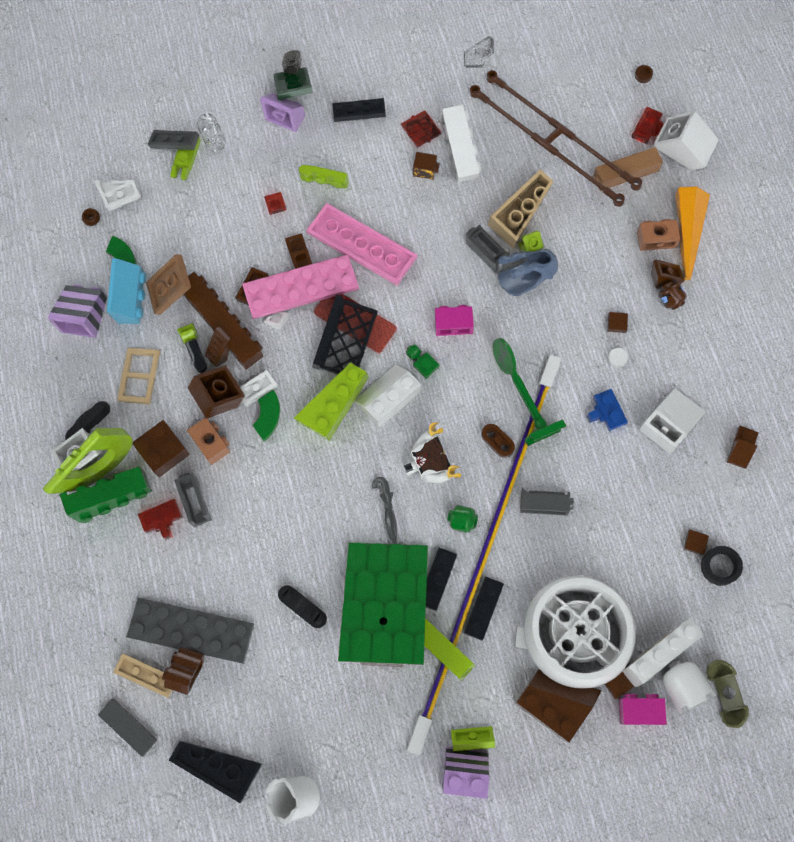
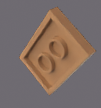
(168, 284)

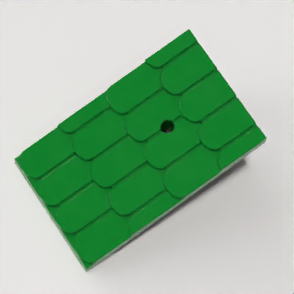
(381, 585)

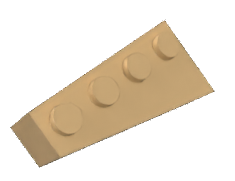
(516, 213)

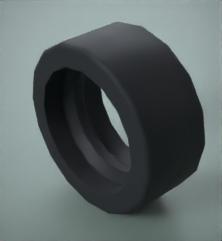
(729, 552)

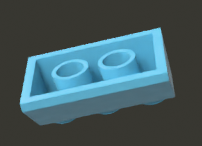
(126, 292)

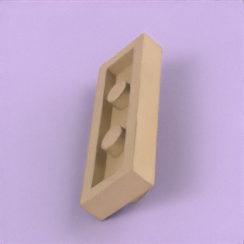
(141, 674)

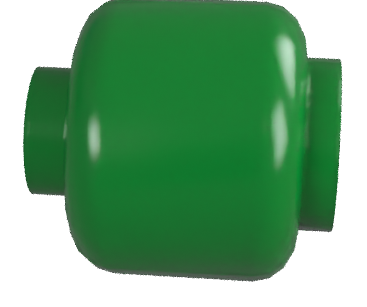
(462, 518)

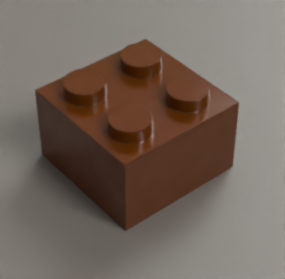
(216, 391)
(160, 448)

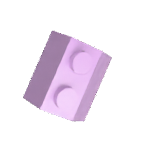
(282, 112)

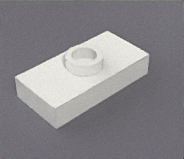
(257, 387)

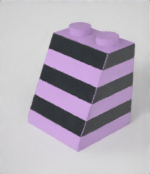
(78, 311)
(466, 773)

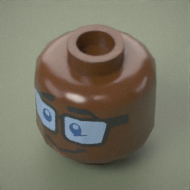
(672, 295)

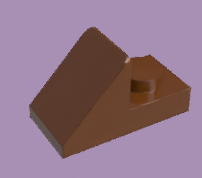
(664, 272)
(743, 447)

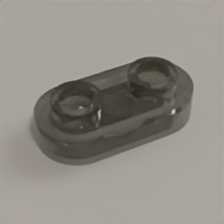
(292, 61)

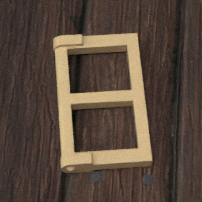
(126, 374)

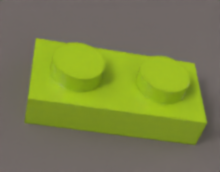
(472, 738)

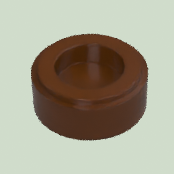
(643, 74)

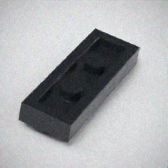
(359, 110)
(439, 577)
(483, 608)

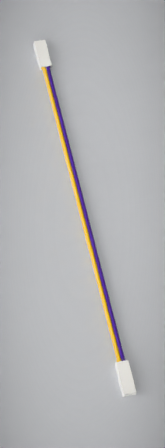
(423, 723)

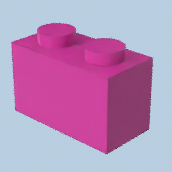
(454, 320)
(642, 710)

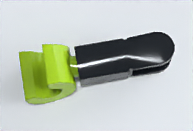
(189, 335)

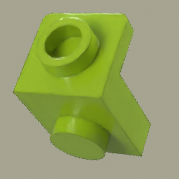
(531, 242)

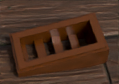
(218, 347)

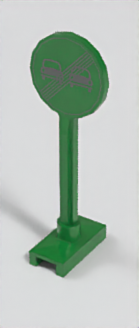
(506, 361)

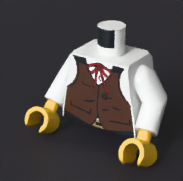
(430, 458)

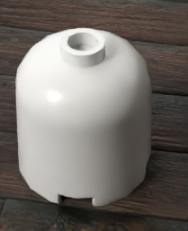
(687, 686)
(292, 798)

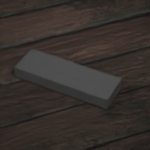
(173, 139)
(127, 727)

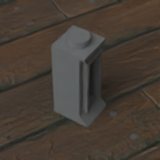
(481, 251)
(185, 482)
(545, 502)

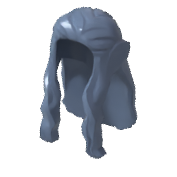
(529, 274)

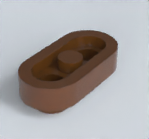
(500, 439)

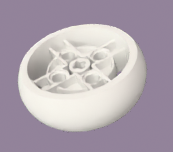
(608, 656)

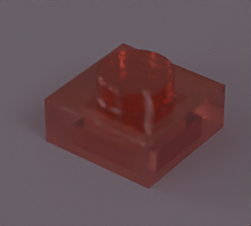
(275, 203)

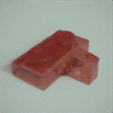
(648, 125)
(161, 518)

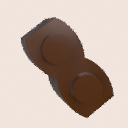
(183, 670)

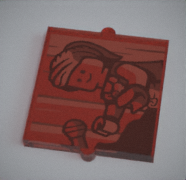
(421, 129)

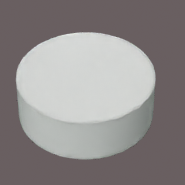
(618, 357)

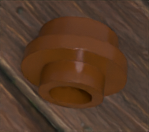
(90, 213)

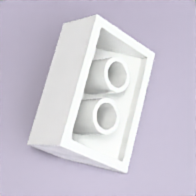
(388, 395)

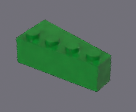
(106, 495)

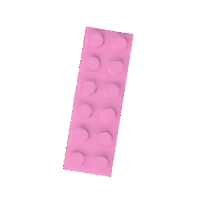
(362, 244)
(300, 286)

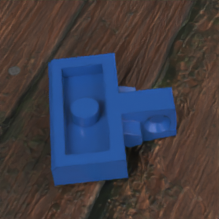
(607, 410)

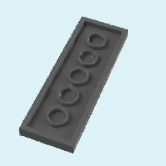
(190, 629)

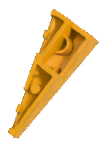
(691, 211)

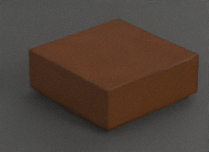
(617, 322)
(696, 542)

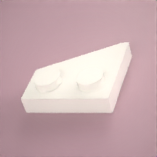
(117, 193)

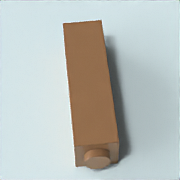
(636, 165)

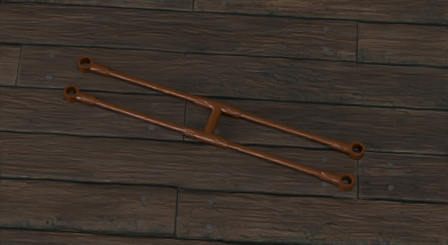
(560, 129)

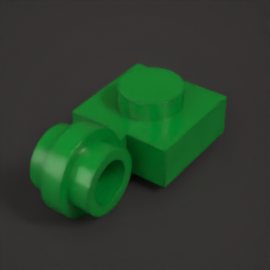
(425, 364)

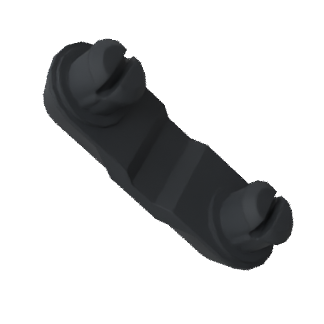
(90, 418)
(302, 606)

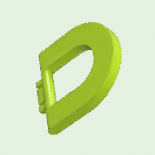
(118, 445)

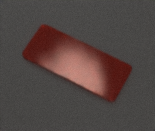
(381, 331)

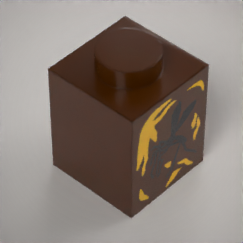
(425, 165)

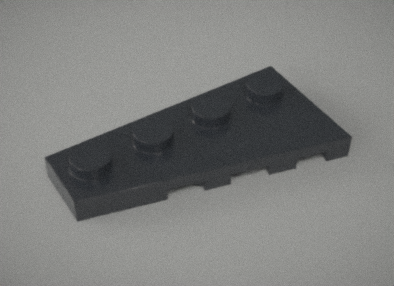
(220, 770)

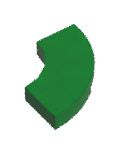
(120, 250)
(269, 415)

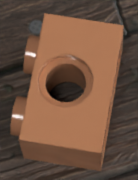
(651, 241)
(201, 432)

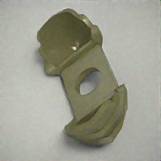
(735, 711)

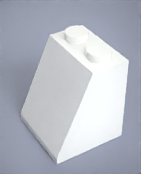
(687, 140)

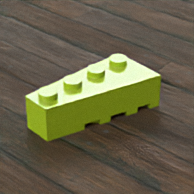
(331, 405)

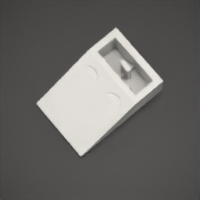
(672, 421)

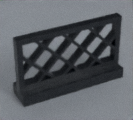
(331, 328)

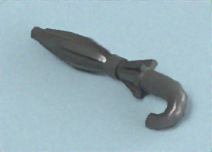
(390, 519)

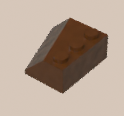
(556, 705)

